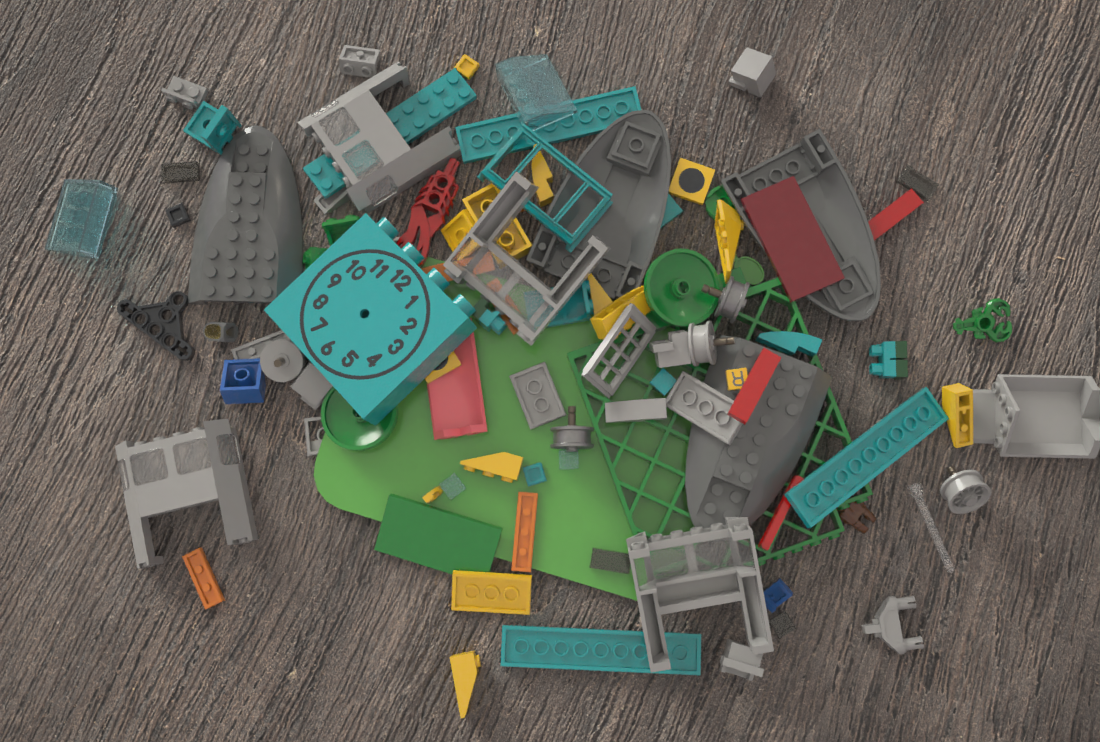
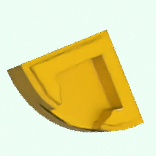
(433, 494)

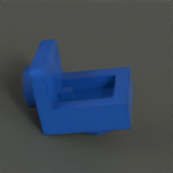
(776, 594)

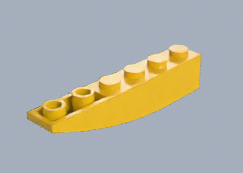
(606, 318)

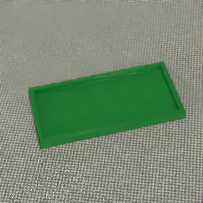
(436, 537)

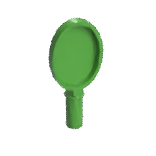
(750, 268)

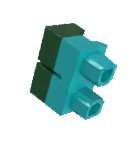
(487, 319)
(891, 360)

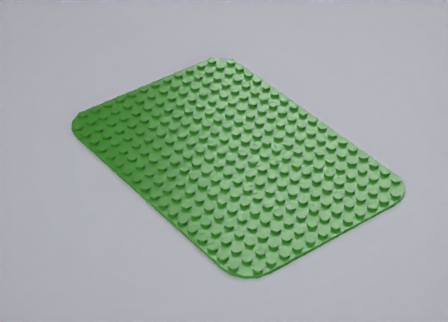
(574, 505)

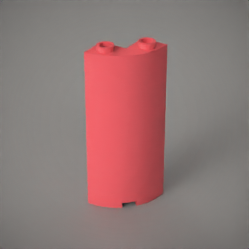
(458, 397)

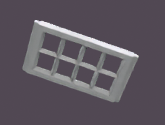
(640, 321)

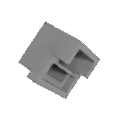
(753, 72)
(672, 351)
(311, 386)
(740, 660)

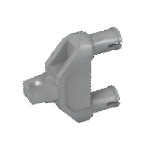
(887, 625)

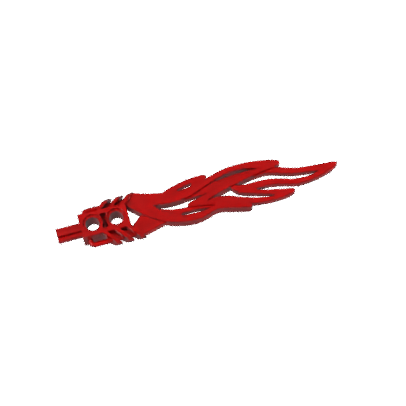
(432, 224)

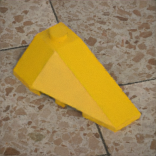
(727, 229)

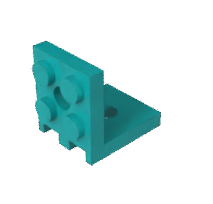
(217, 132)

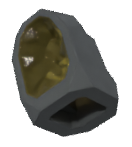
(220, 331)

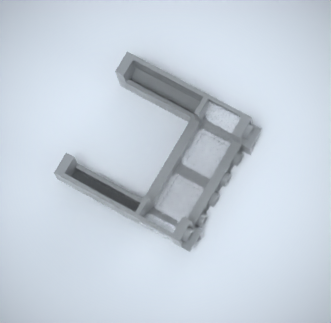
(503, 278)

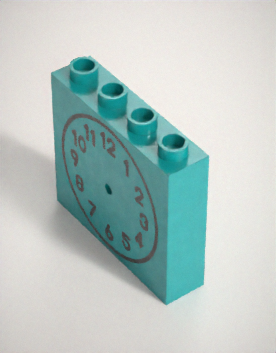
(372, 317)

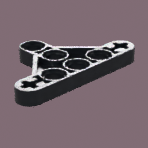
(154, 317)

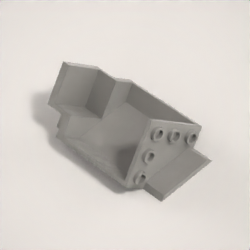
(1039, 416)

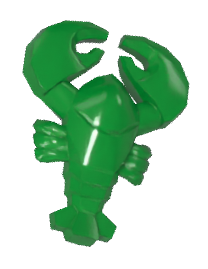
(985, 321)

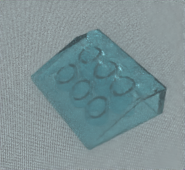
(534, 90)
(82, 218)

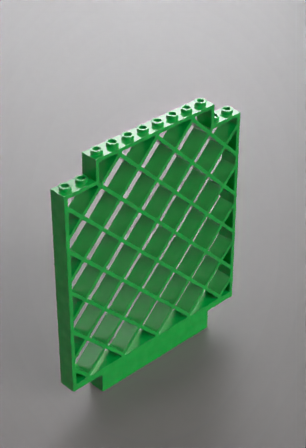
(831, 408)

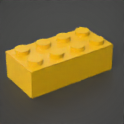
(514, 238)

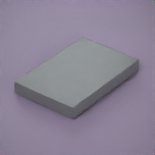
(537, 395)

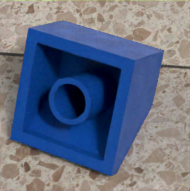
(243, 381)

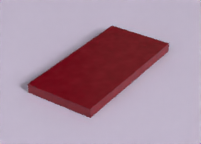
(792, 239)

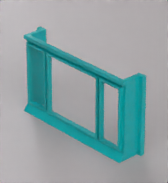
(552, 224)

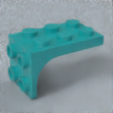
(577, 309)

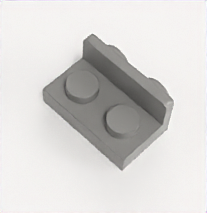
(359, 61)
(185, 92)

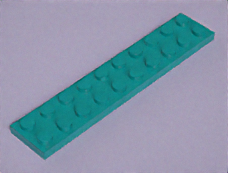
(593, 115)
(411, 120)
(866, 457)
(595, 649)

